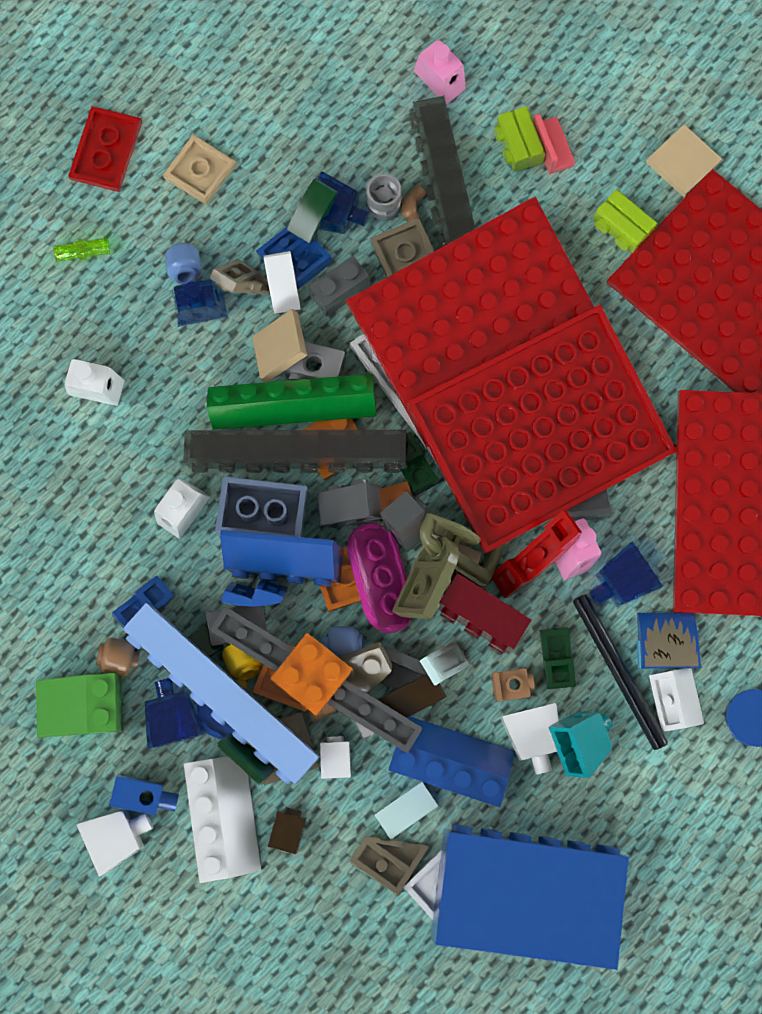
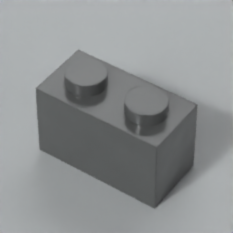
(339, 285)
(349, 504)
(405, 519)

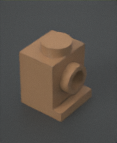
(501, 686)

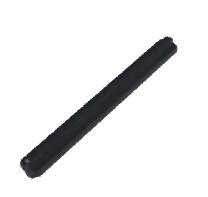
(620, 672)

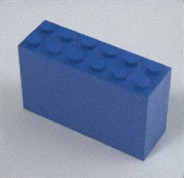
(530, 897)

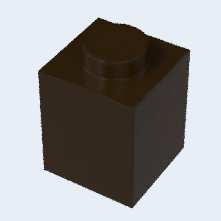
(287, 830)

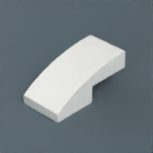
(282, 282)

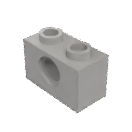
(330, 359)

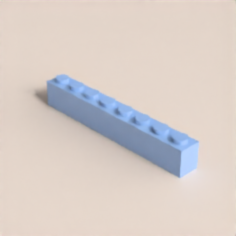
(222, 693)

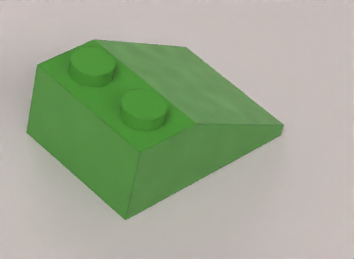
(79, 705)

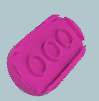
(378, 575)

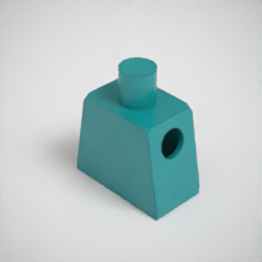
(582, 742)

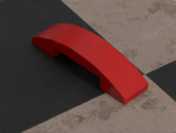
(538, 555)

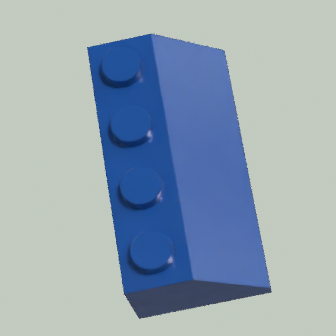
(281, 557)
(456, 763)

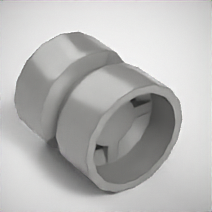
(384, 196)

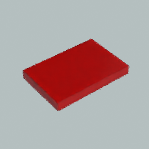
(105, 149)

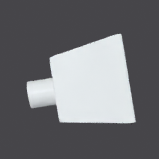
(90, 382)
(180, 507)
(531, 735)
(113, 838)

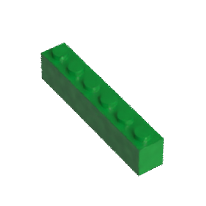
(291, 401)

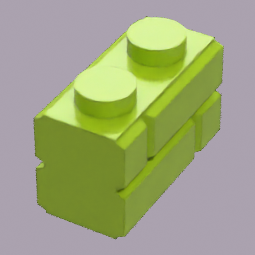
(519, 139)
(624, 221)

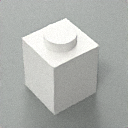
(335, 758)

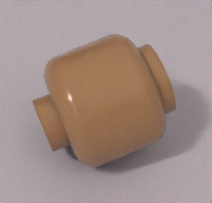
(117, 657)

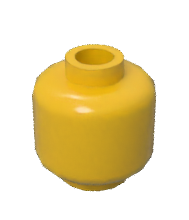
(240, 664)

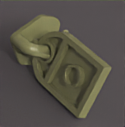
(435, 566)

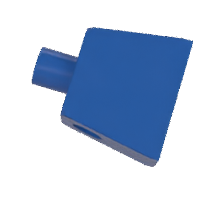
(128, 790)

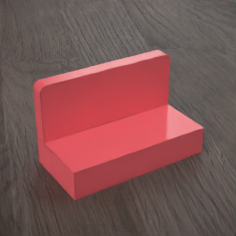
(558, 154)

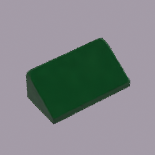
(244, 757)

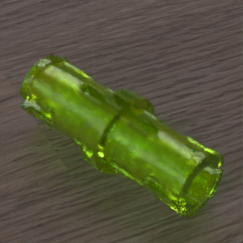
(84, 248)

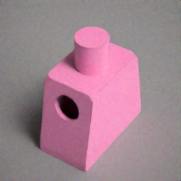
(438, 67)
(581, 554)

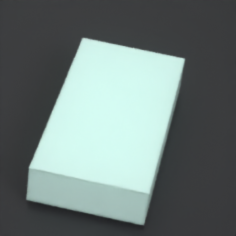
(444, 663)
(406, 810)

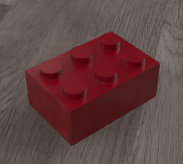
(483, 615)

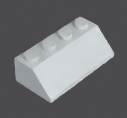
(221, 819)

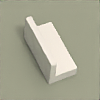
(676, 699)

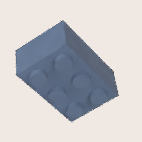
(262, 507)

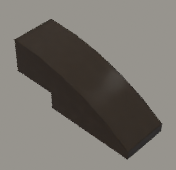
(410, 698)

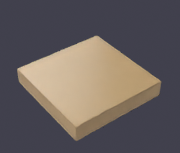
(683, 160)
(199, 169)
(279, 345)

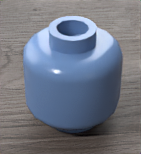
(183, 263)
(344, 640)

